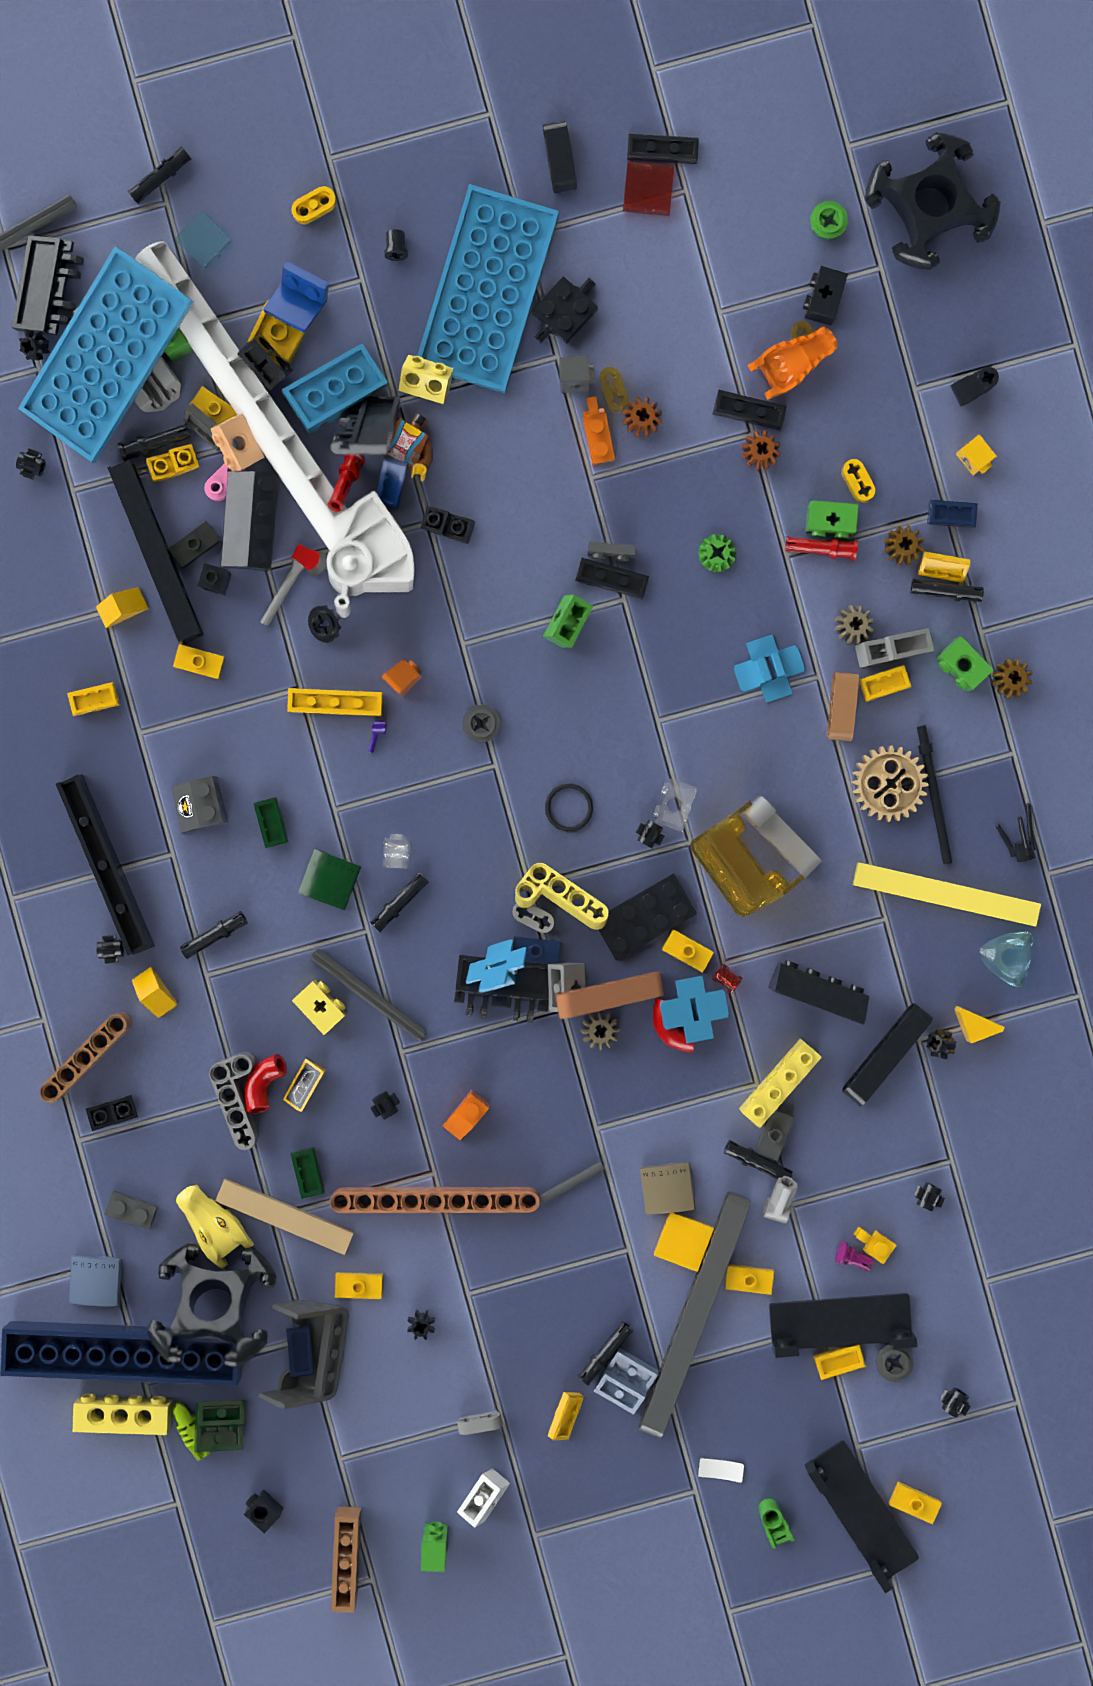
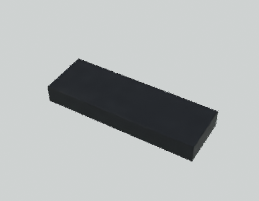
(662, 148)
(749, 410)
(612, 578)

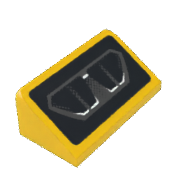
(304, 1085)

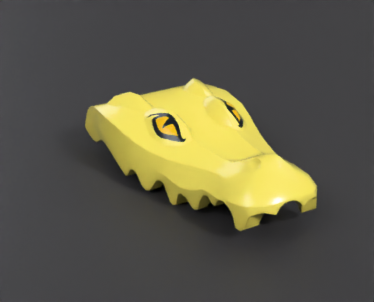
(214, 1227)

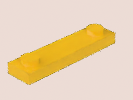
(335, 702)

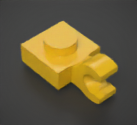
(876, 1245)

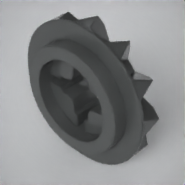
(470, 723)
(895, 1372)

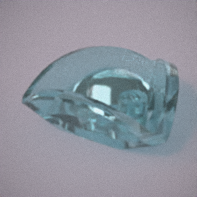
(1009, 956)

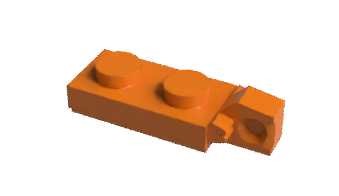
(597, 433)

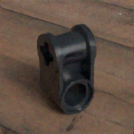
(972, 386)

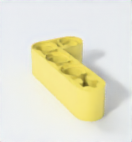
(564, 899)

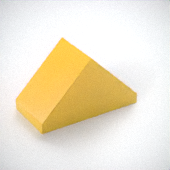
(121, 606)
(153, 993)
(975, 1026)

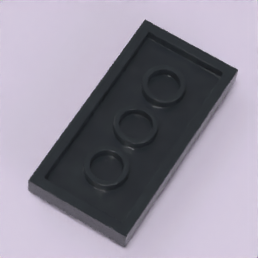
(646, 916)

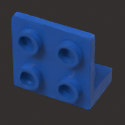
(297, 298)

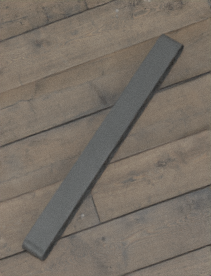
(694, 1315)

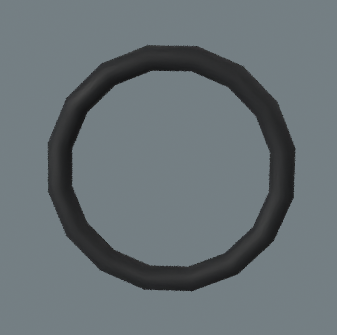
(571, 828)

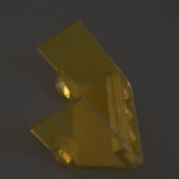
(734, 867)

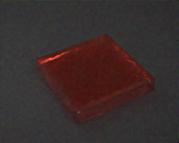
(648, 188)

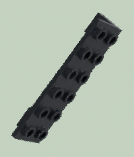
(841, 1323)
(862, 1512)

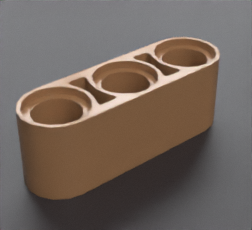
(842, 706)

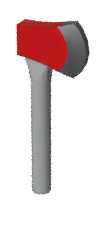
(303, 557)

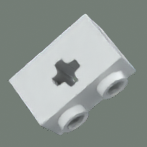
(483, 1497)

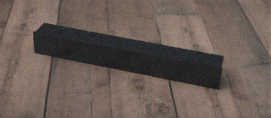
(156, 552)
(105, 865)

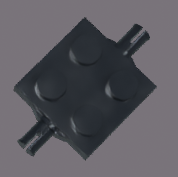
(564, 310)

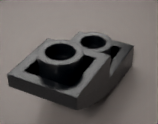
(447, 524)
(111, 1112)

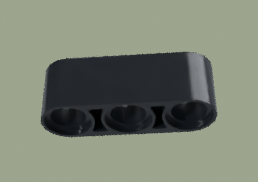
(559, 156)

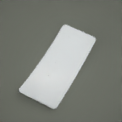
(721, 1469)

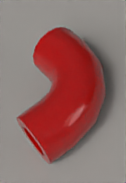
(672, 1037)
(259, 1080)

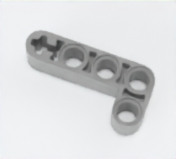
(781, 836)
(228, 1106)

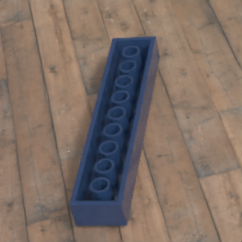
(110, 1354)

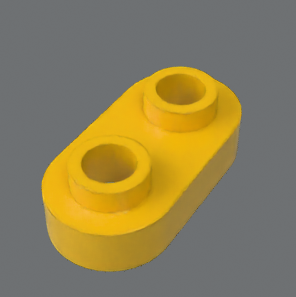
(312, 203)

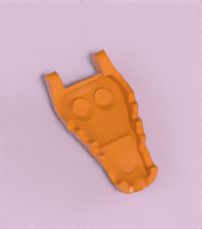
(792, 360)

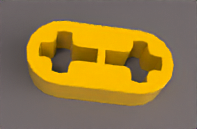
(853, 483)

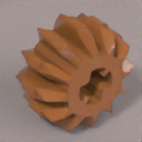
(634, 413)
(761, 441)

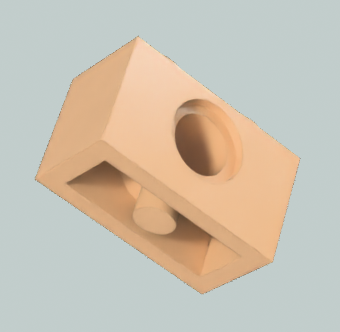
(248, 449)

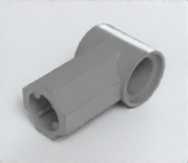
(779, 1204)

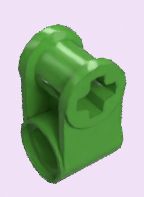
(775, 1526)

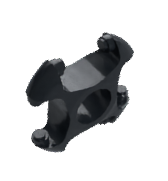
(943, 177)
(198, 1281)

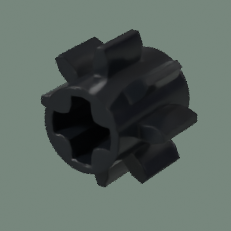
(34, 345)
(30, 463)
(650, 834)
(110, 949)
(941, 1044)
(385, 1105)
(929, 1196)
(418, 1330)
(955, 1402)

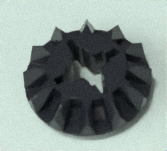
(323, 633)

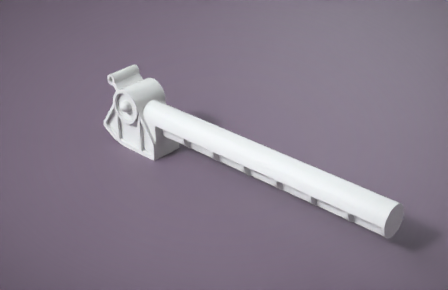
(364, 540)

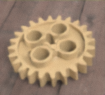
(875, 768)

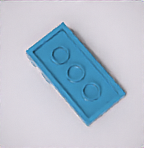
(334, 388)

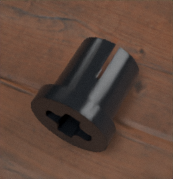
(395, 245)

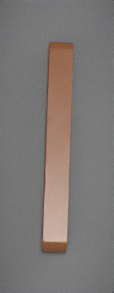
(424, 1204)

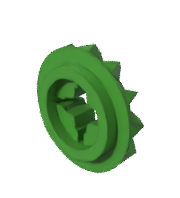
(825, 210)
(706, 551)

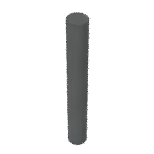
(571, 1182)

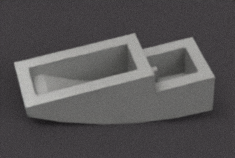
(894, 647)

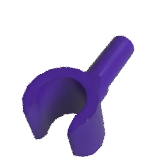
(378, 727)

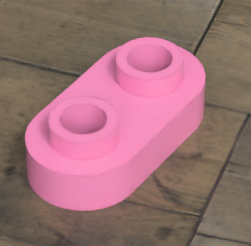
(220, 478)

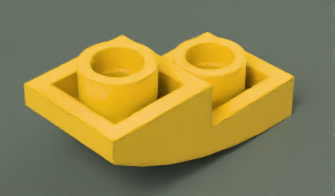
(173, 463)

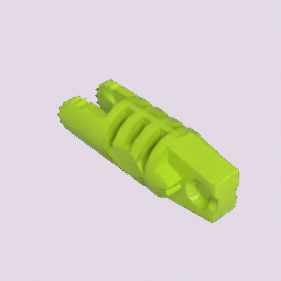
(186, 1428)

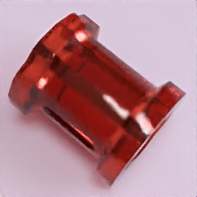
(727, 978)

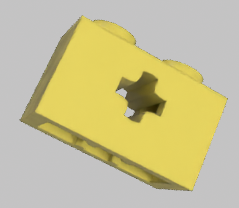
(307, 1003)

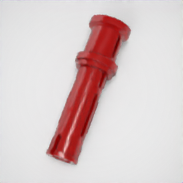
(348, 474)
(832, 548)

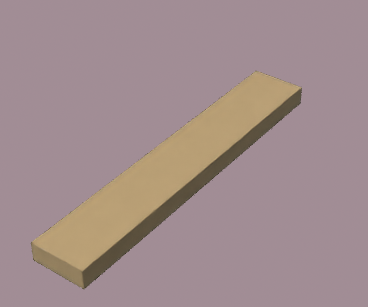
(284, 1216)

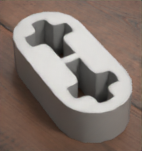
(530, 922)
(479, 1423)

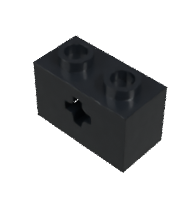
(833, 284)

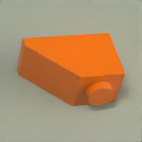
(403, 676)
(466, 1115)

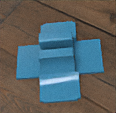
(756, 671)
(501, 965)
(705, 1008)

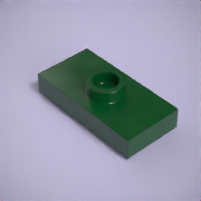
(271, 822)
(307, 1172)

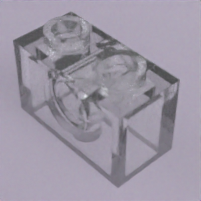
(685, 794)
(397, 852)

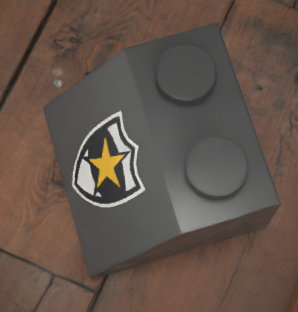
(199, 804)

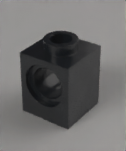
(214, 579)
(263, 1521)

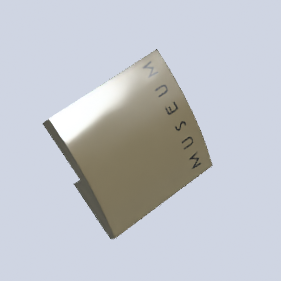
(667, 1188)

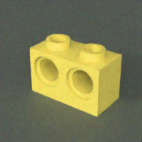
(424, 382)

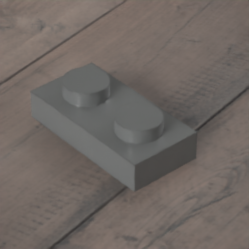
(620, 551)
(131, 1210)

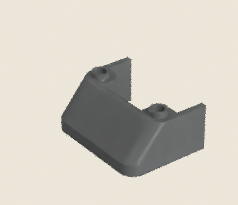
(328, 1336)

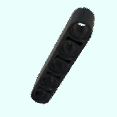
(887, 1054)

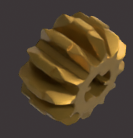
(910, 552)
(1006, 683)

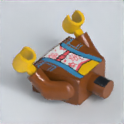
(412, 445)

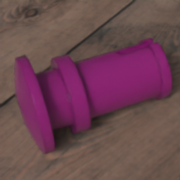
(850, 1256)

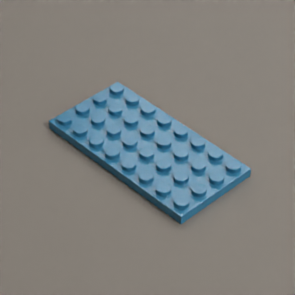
(488, 287)
(105, 354)

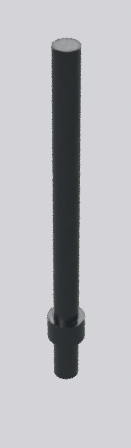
(925, 749)

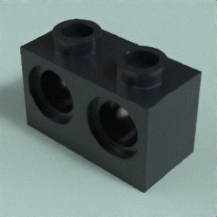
(265, 361)

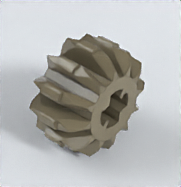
(858, 616)
(592, 1029)

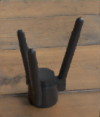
(1023, 849)

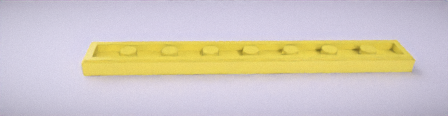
(946, 894)

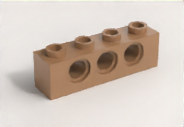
(346, 1559)

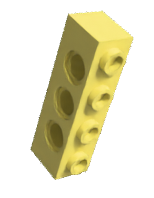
(780, 1083)
(87, 1420)

